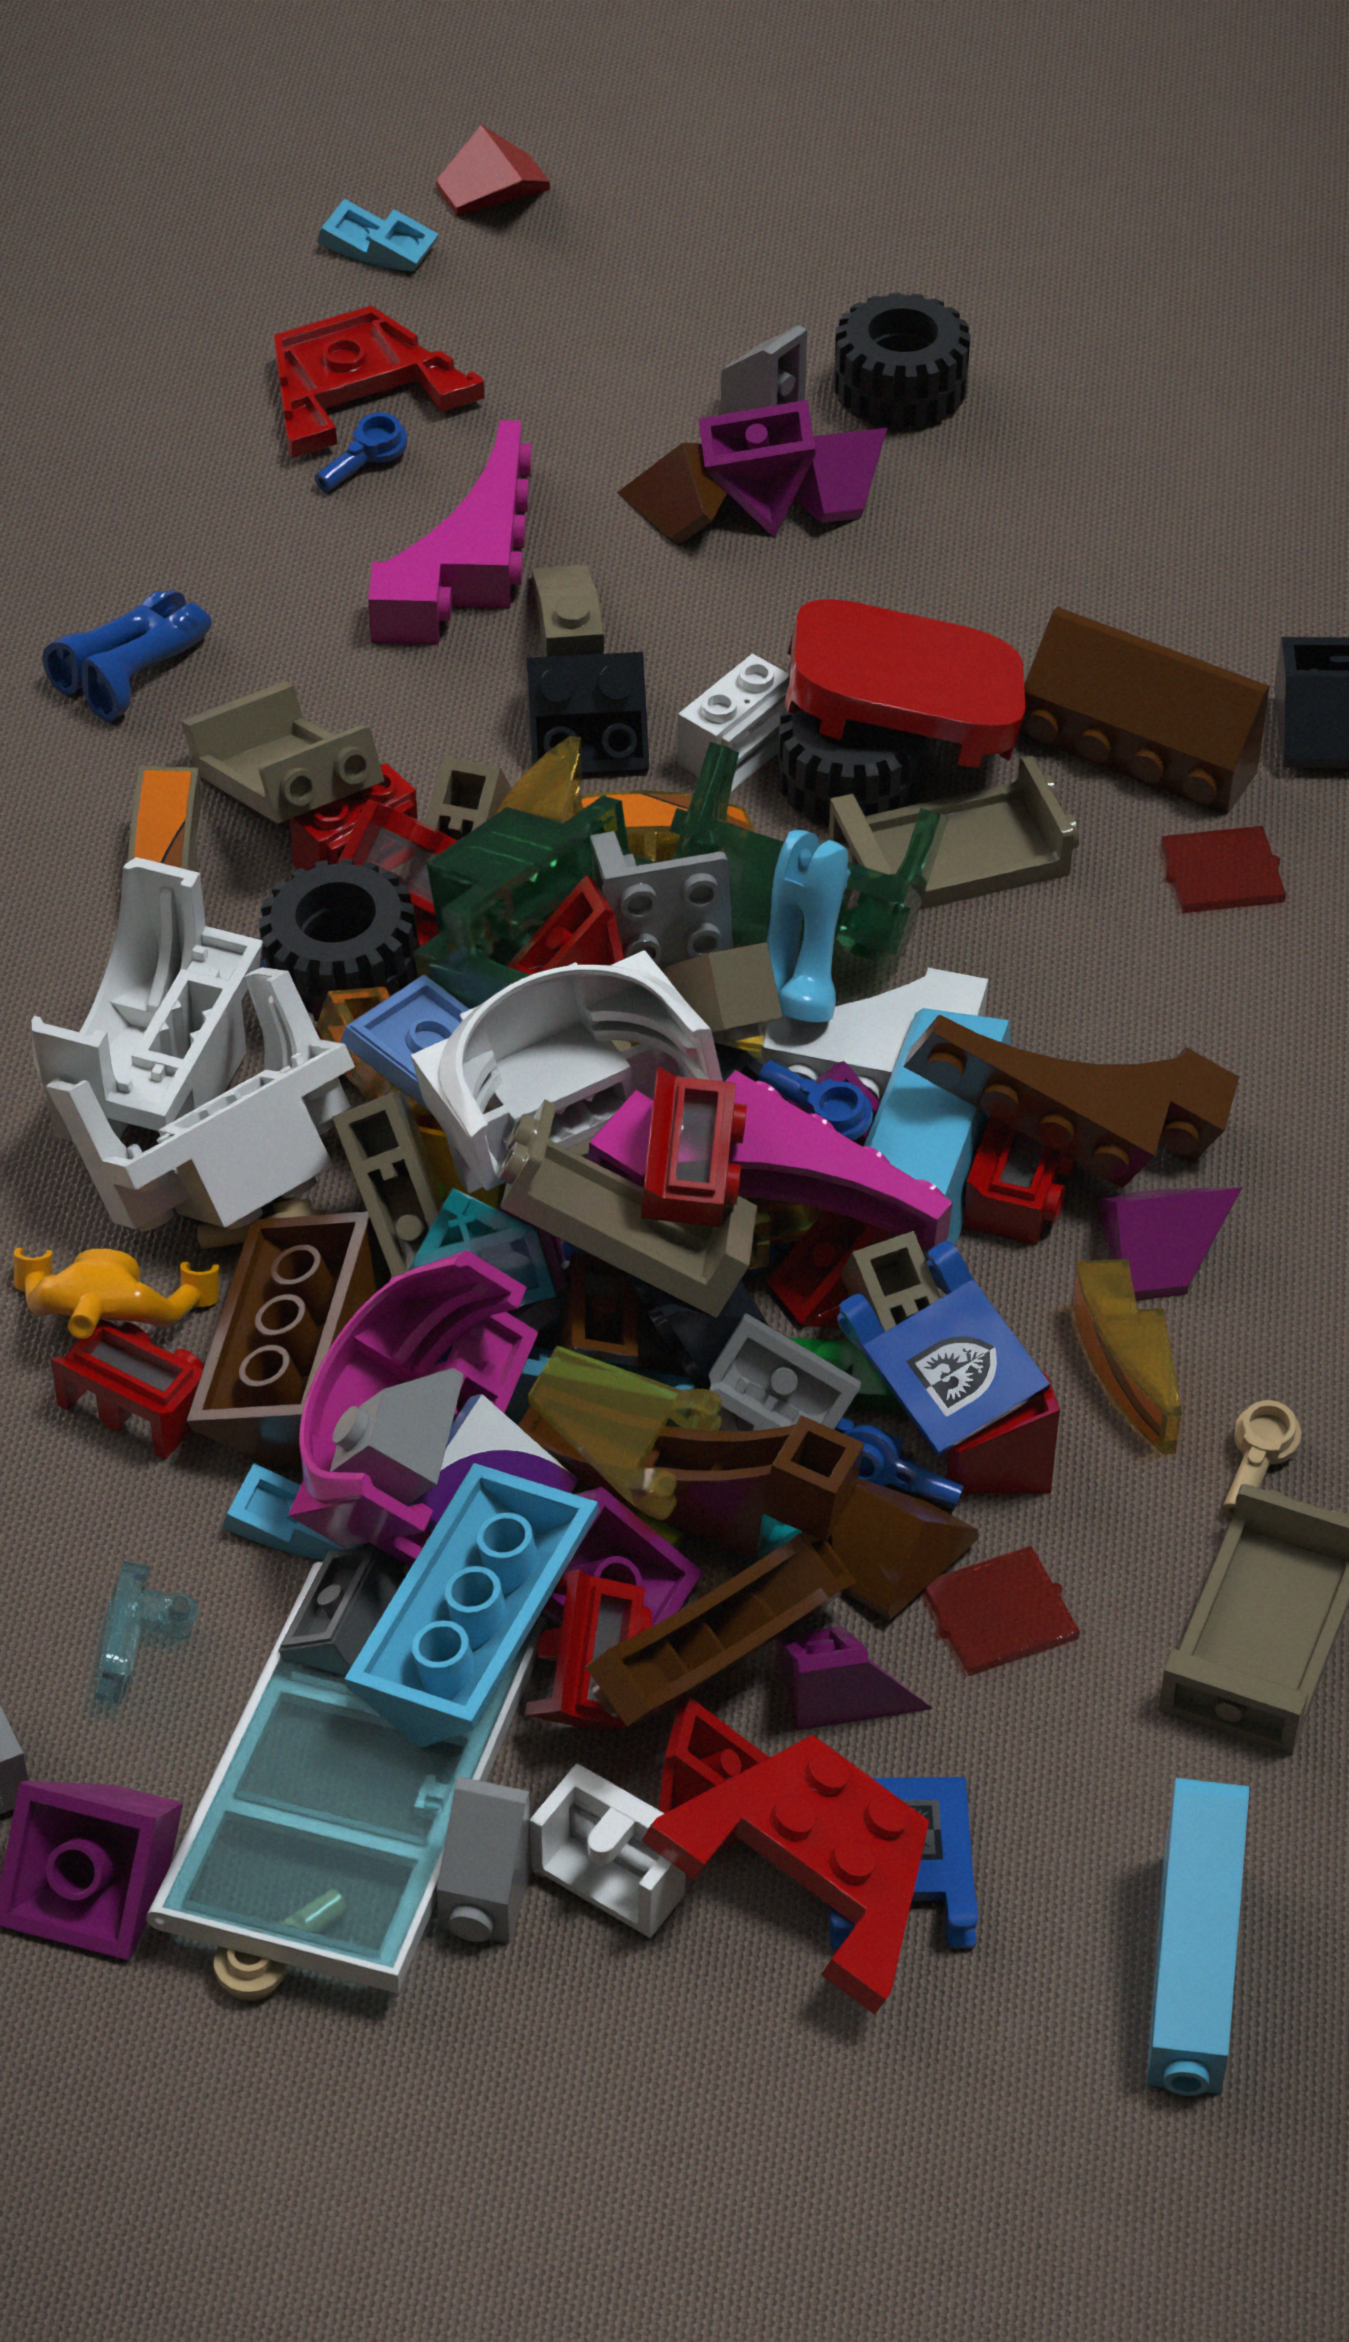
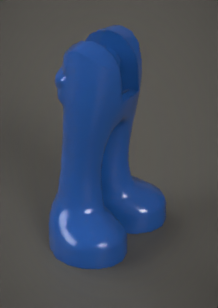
(115, 652)

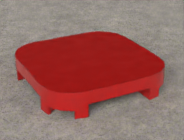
(906, 677)

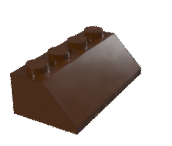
(1145, 710)
(281, 1315)

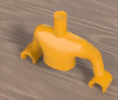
(108, 1287)

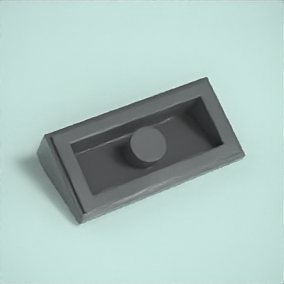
(342, 1608)

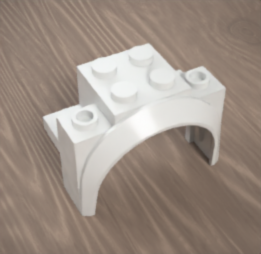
(166, 1010)
(555, 1044)
(237, 1147)

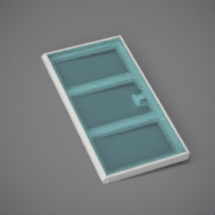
(326, 1825)

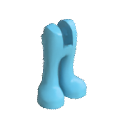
(811, 885)

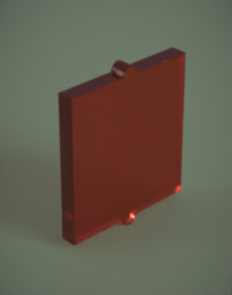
(1223, 869)
(1000, 1610)

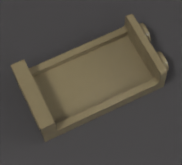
(277, 758)
(989, 845)
(603, 1218)
(1263, 1622)

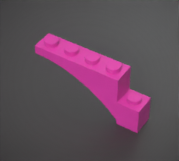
(463, 559)
(793, 1161)

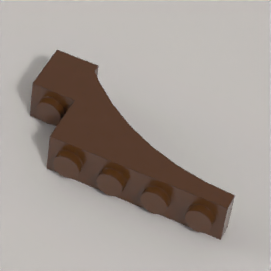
(1086, 1111)
(738, 1481)
(718, 1630)

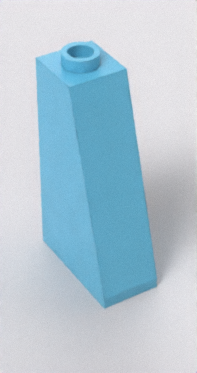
(1197, 1937)

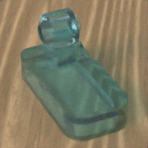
(130, 1610)

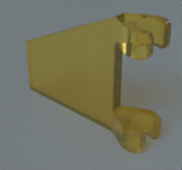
(616, 1419)

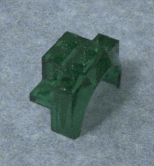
(501, 888)
(886, 902)

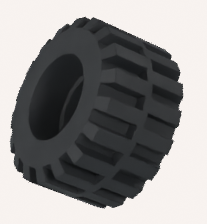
(901, 360)
(870, 761)
(333, 906)

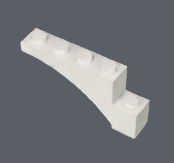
(867, 1031)

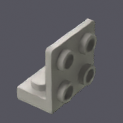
(667, 906)

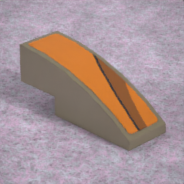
(166, 816)

